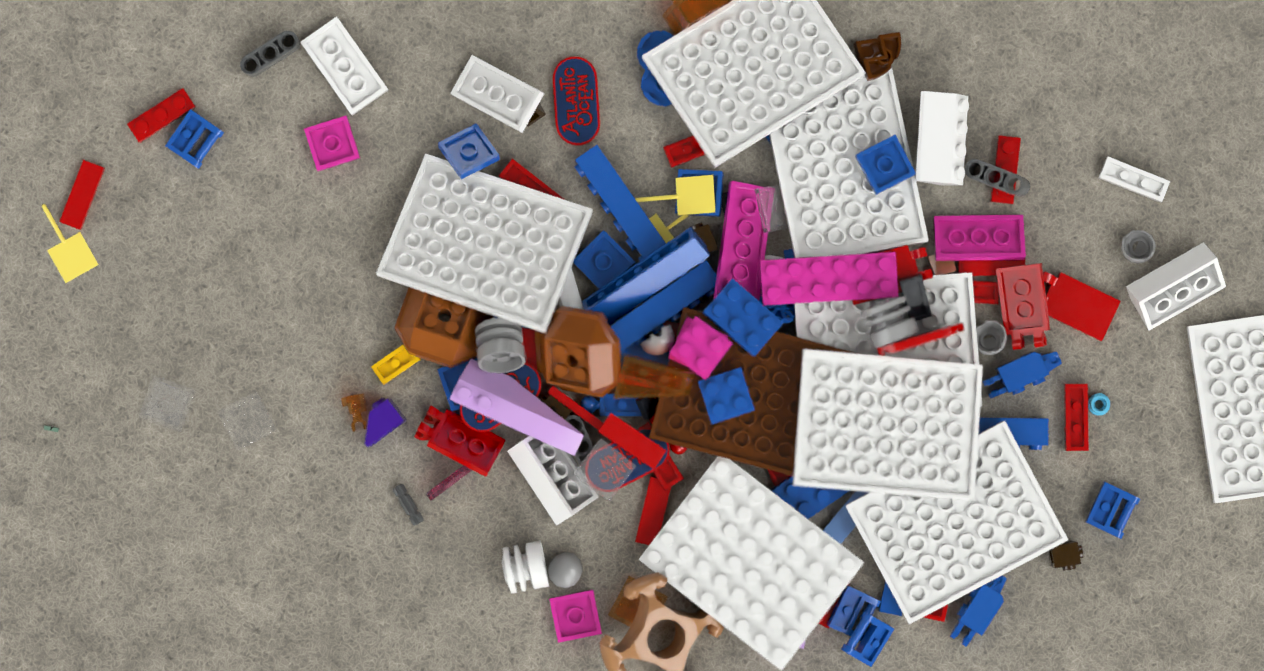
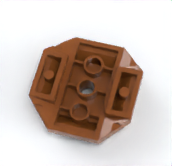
(432, 339)
(579, 352)

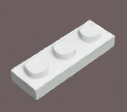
(1134, 179)

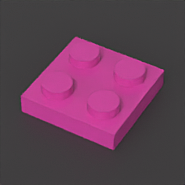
(332, 143)
(700, 348)
(575, 616)

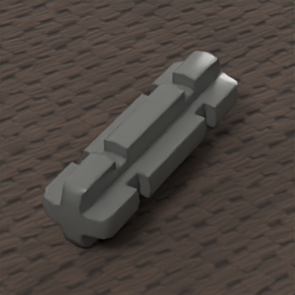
(408, 504)

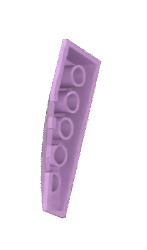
(513, 405)

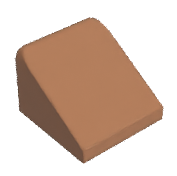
(941, 267)

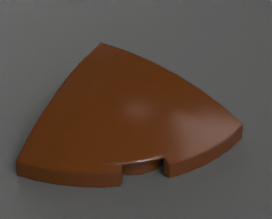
(878, 54)

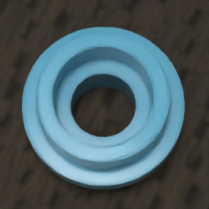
(1105, 407)

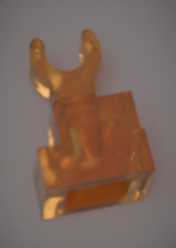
(356, 405)

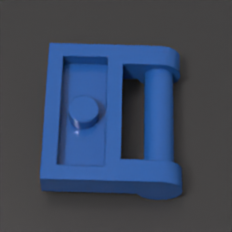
(188, 134)
(1106, 507)
(848, 608)
(872, 642)

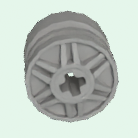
(890, 321)
(499, 345)

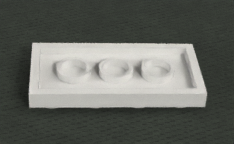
(344, 66)
(497, 93)

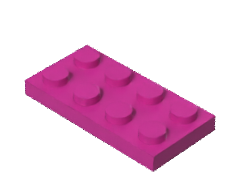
(979, 237)

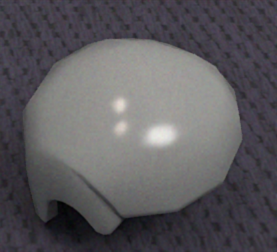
(1145, 247)
(660, 344)
(993, 344)
(565, 570)

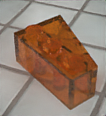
(688, 12)
(651, 378)

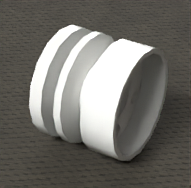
(525, 567)

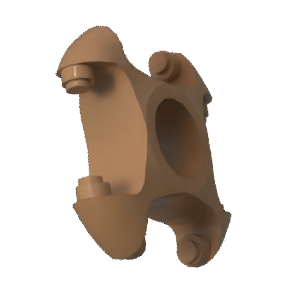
(649, 612)

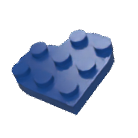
(649, 85)

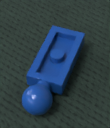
(608, 405)

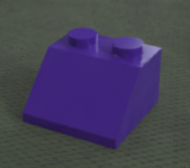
(382, 420)

